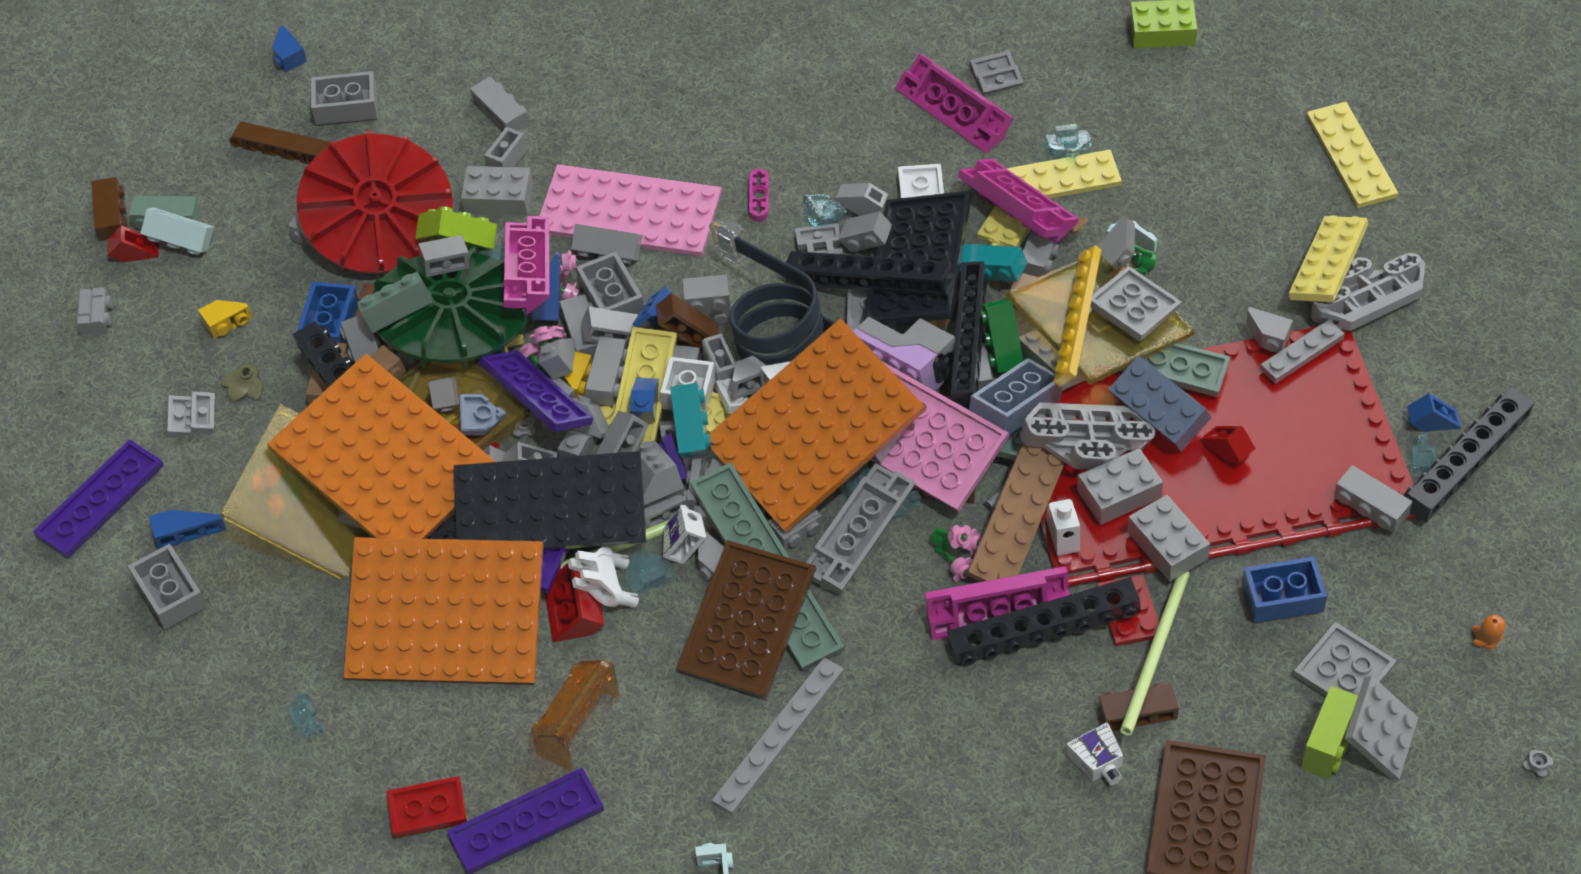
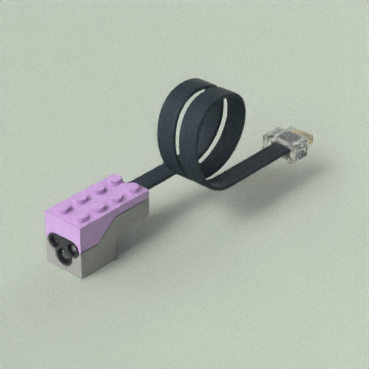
(920, 352)

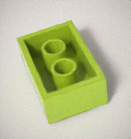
(1163, 23)
(445, 224)
(1327, 738)

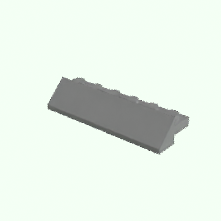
(858, 526)

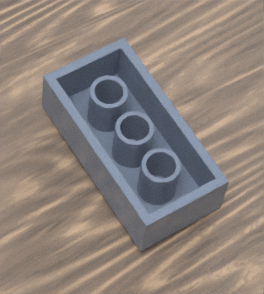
(1015, 395)
(1160, 403)

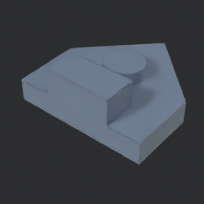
(477, 414)

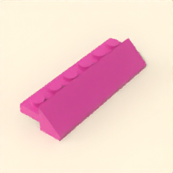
(954, 103)
(1019, 199)
(526, 263)
(987, 599)

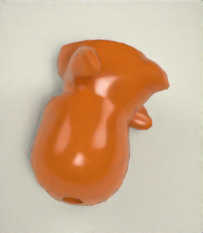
(1489, 632)

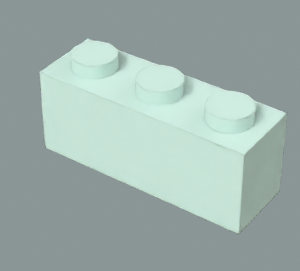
(177, 230)

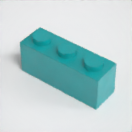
(1001, 262)
(690, 420)

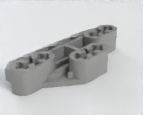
(1371, 292)
(1088, 440)

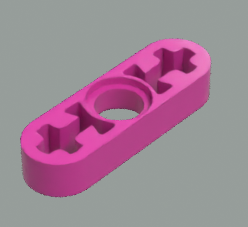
(753, 189)

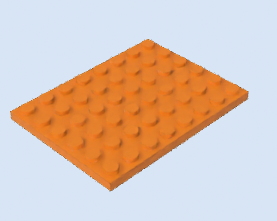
(815, 424)
(378, 453)
(444, 610)

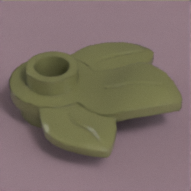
(240, 385)

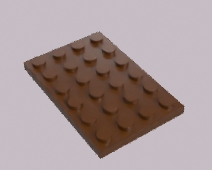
(746, 619)
(1206, 810)

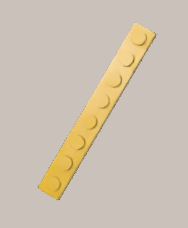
(1077, 315)

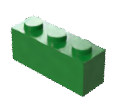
(1001, 335)

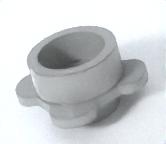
(527, 431)
(1541, 757)

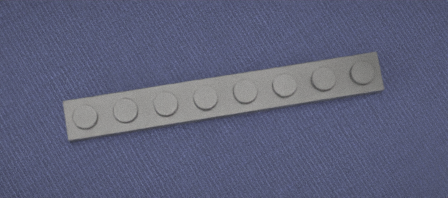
(777, 736)

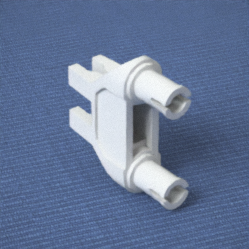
(600, 577)

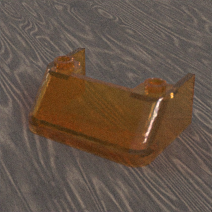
(570, 708)

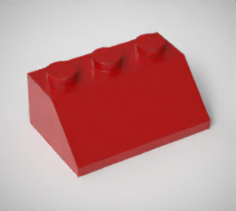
(571, 610)

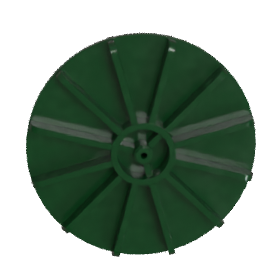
(463, 319)

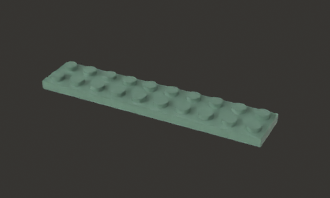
(741, 521)

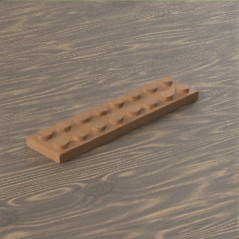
(1016, 514)

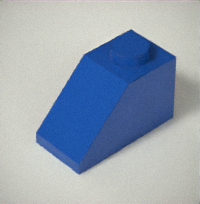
(287, 51)
(644, 399)
(1432, 414)

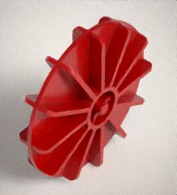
(365, 200)

